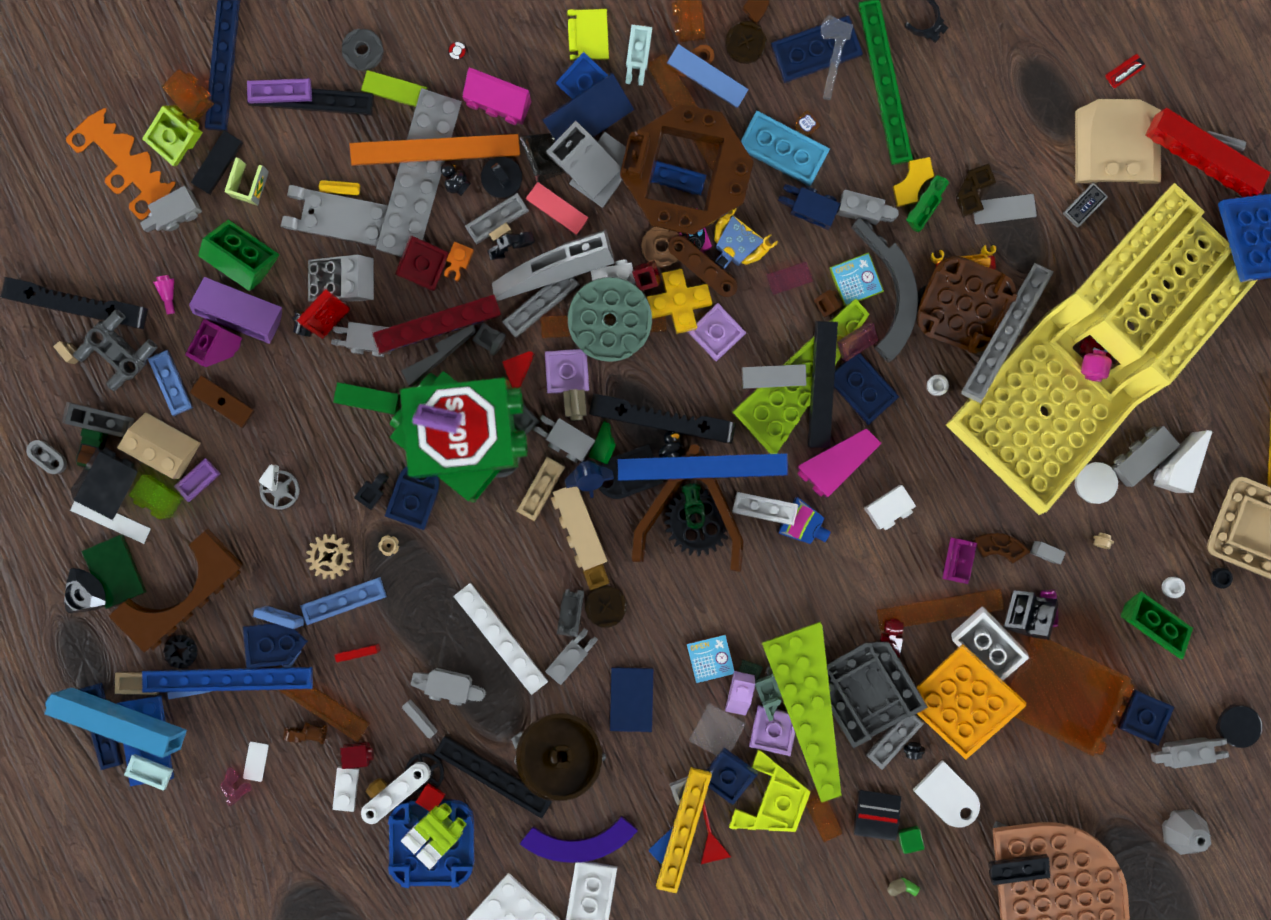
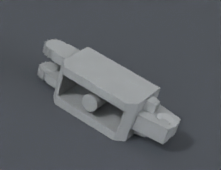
(448, 685)
(1190, 752)

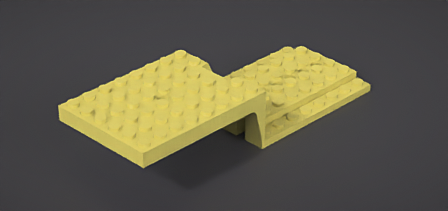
(1045, 453)

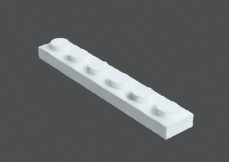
(501, 638)

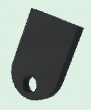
(623, 489)

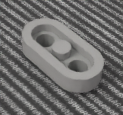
(47, 458)

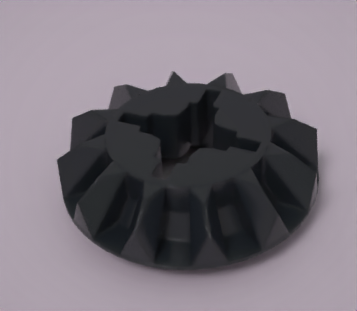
(189, 655)

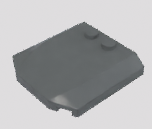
(871, 691)

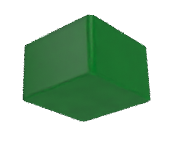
(910, 839)

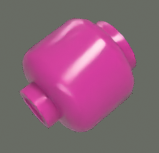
(1096, 366)

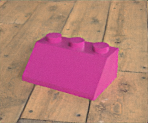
(496, 97)

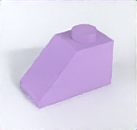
(740, 693)

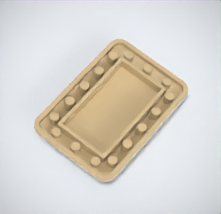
(1244, 527)

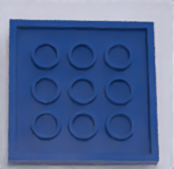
(1249, 235)

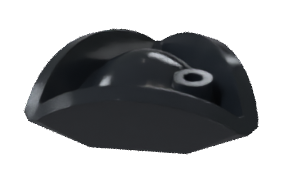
(83, 592)

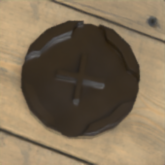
(745, 42)
(605, 606)

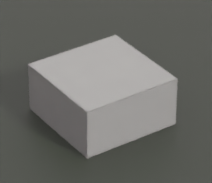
(1047, 552)

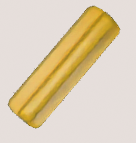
(338, 187)

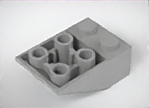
(584, 159)
(344, 276)

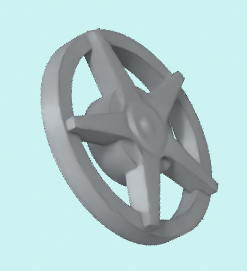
(281, 492)

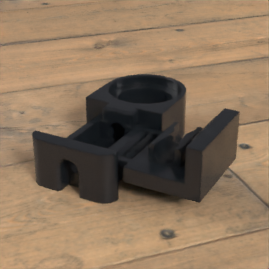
(516, 241)

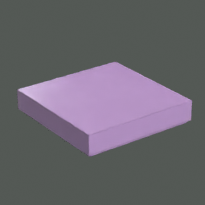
(717, 332)
(566, 370)
(775, 735)

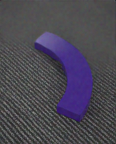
(580, 849)

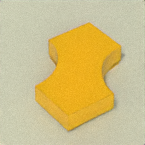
(918, 173)

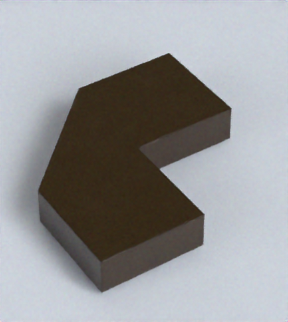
(968, 197)

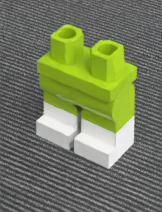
(440, 829)

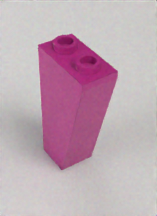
(837, 463)

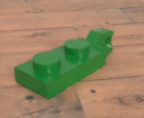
(927, 204)

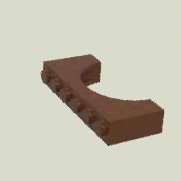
(148, 625)

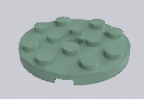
(615, 340)

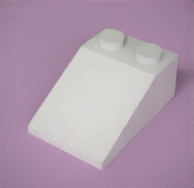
(1182, 466)

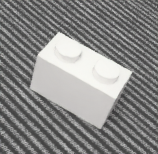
(890, 507)

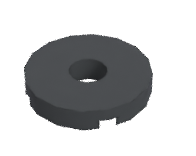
(370, 58)

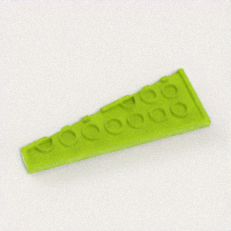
(775, 411)
(803, 681)

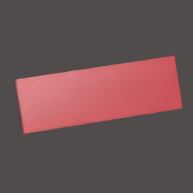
(557, 208)

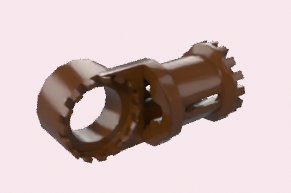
(307, 733)

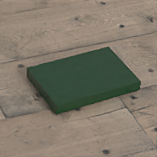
(115, 570)

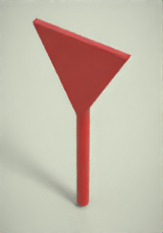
(713, 849)

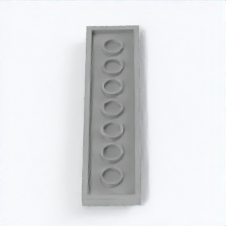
(417, 181)

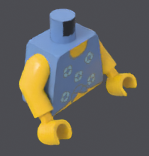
(738, 242)

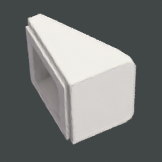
(270, 477)

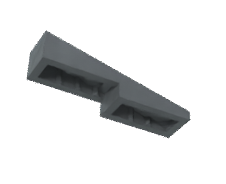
(417, 371)

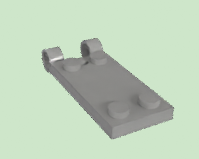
(337, 216)

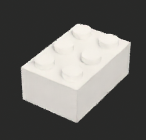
(990, 643)

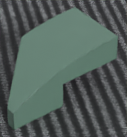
(769, 694)

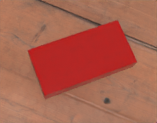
(357, 653)

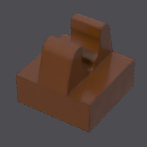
(828, 303)

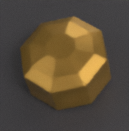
(376, 787)

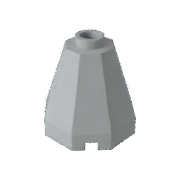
(1186, 832)

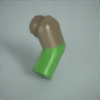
(902, 885)

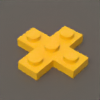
(679, 301)

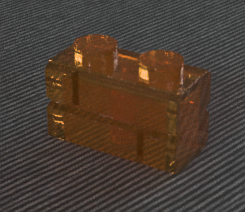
(689, 19)

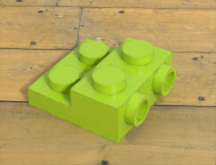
(172, 134)

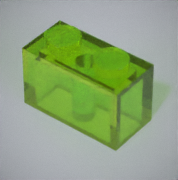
(155, 497)

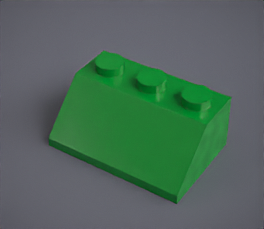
(237, 254)
(1157, 624)

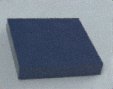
(1145, 717)
(730, 776)

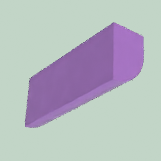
(236, 310)

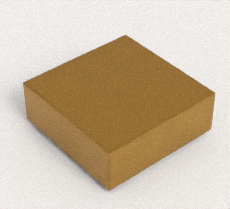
(596, 577)

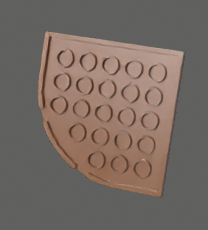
(1082, 879)

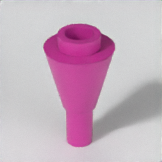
(165, 288)

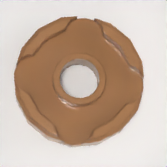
(649, 250)

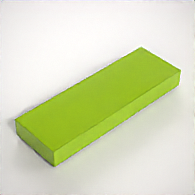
(391, 88)

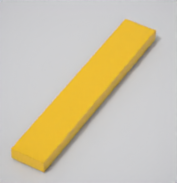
(683, 830)

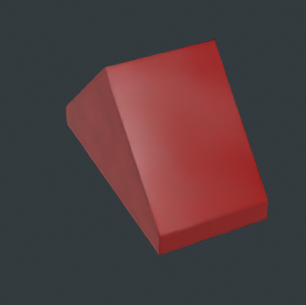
(518, 367)

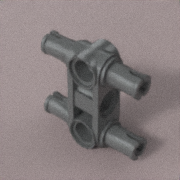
(115, 350)

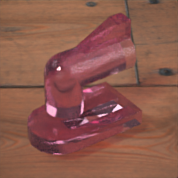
(230, 778)

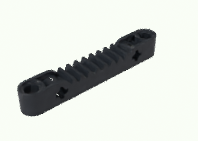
(22, 292)
(719, 429)

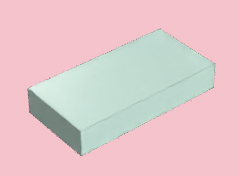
(148, 772)

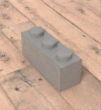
(1144, 455)

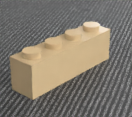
(580, 527)

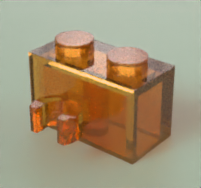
(187, 94)

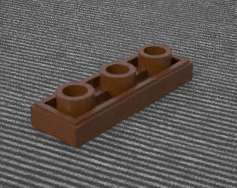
(212, 396)

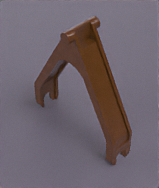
(663, 499)

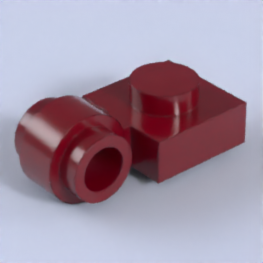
(893, 628)

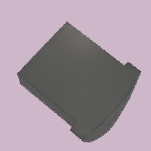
(489, 339)

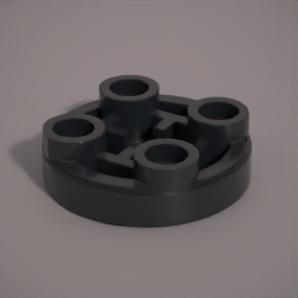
(1239, 726)

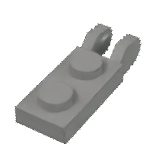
(569, 658)

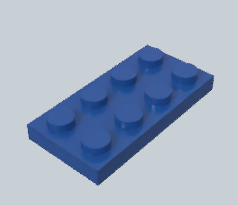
(152, 707)

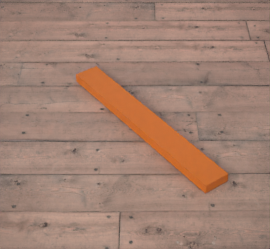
(434, 149)

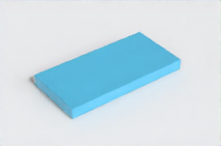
(784, 148)

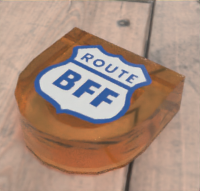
(806, 124)

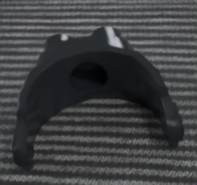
(934, 31)

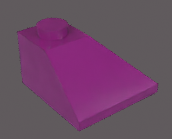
(212, 344)

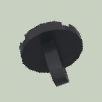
(501, 177)

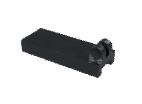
(1019, 869)

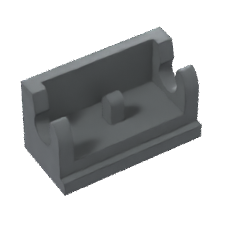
(570, 613)

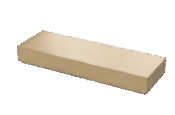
(540, 489)

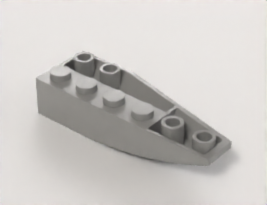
(556, 265)

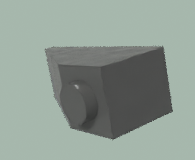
(96, 419)

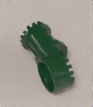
(693, 505)

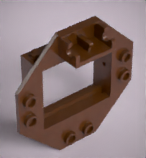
(729, 176)

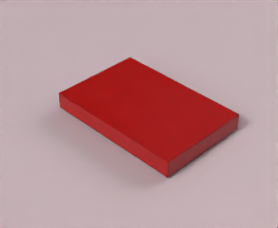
(323, 314)

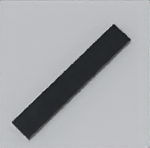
(330, 101)
(822, 384)
(491, 775)

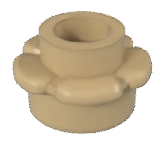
(388, 540)
(1103, 541)

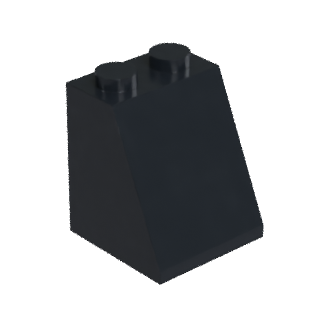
(104, 482)

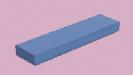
(707, 76)
(343, 601)

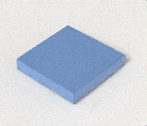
(279, 617)

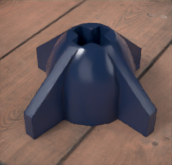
(588, 477)

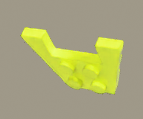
(781, 803)

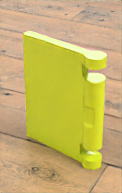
(588, 33)

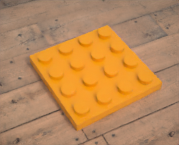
(967, 701)

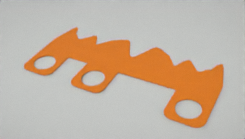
(131, 168)

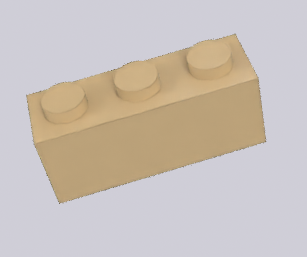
(159, 446)

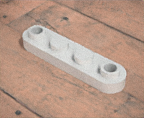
(395, 792)

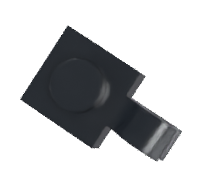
(370, 492)

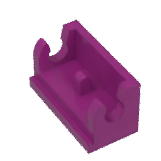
(959, 560)

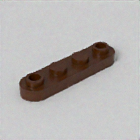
(703, 266)

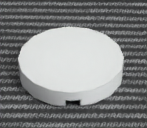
(1096, 483)

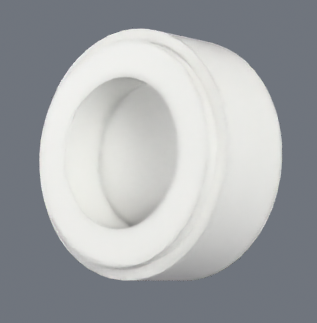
(937, 385)
(1173, 587)

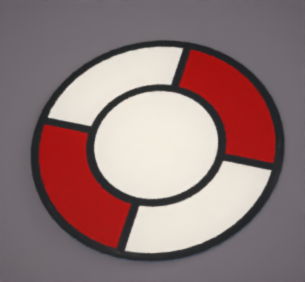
(457, 50)

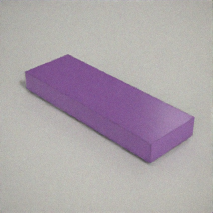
(279, 90)

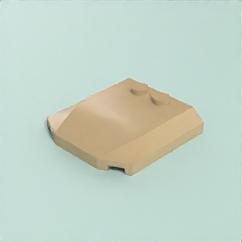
(1114, 143)

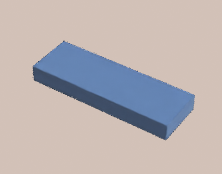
(170, 383)

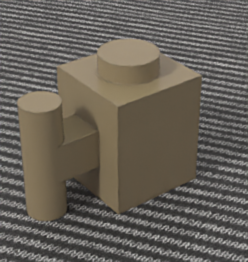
(575, 404)

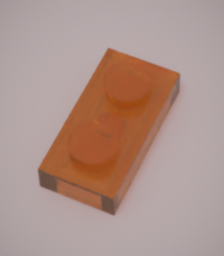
(823, 819)

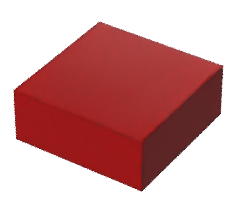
(430, 797)

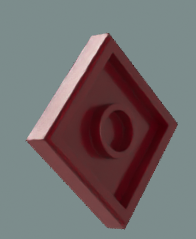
(422, 263)

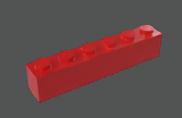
(1207, 153)

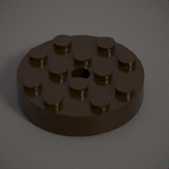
(538, 761)

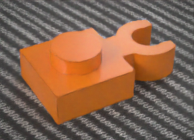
(459, 258)

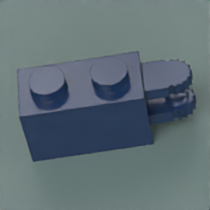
(811, 206)

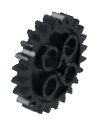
(679, 527)

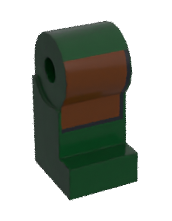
(89, 443)

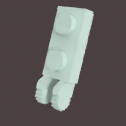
(638, 52)

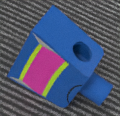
(806, 525)

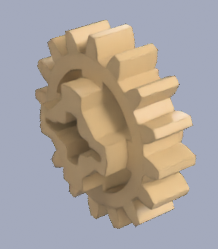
(324, 549)

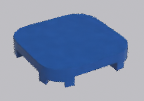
(450, 869)

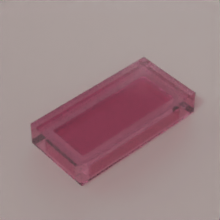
(789, 278)
(857, 341)

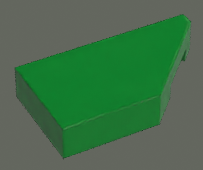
(603, 445)

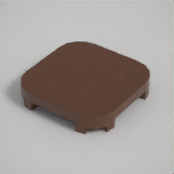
(965, 303)

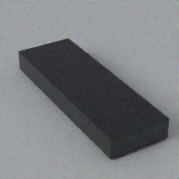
(217, 162)

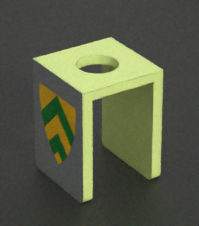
(235, 179)

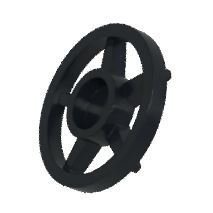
(431, 779)

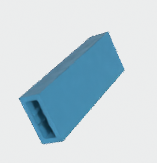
(115, 722)

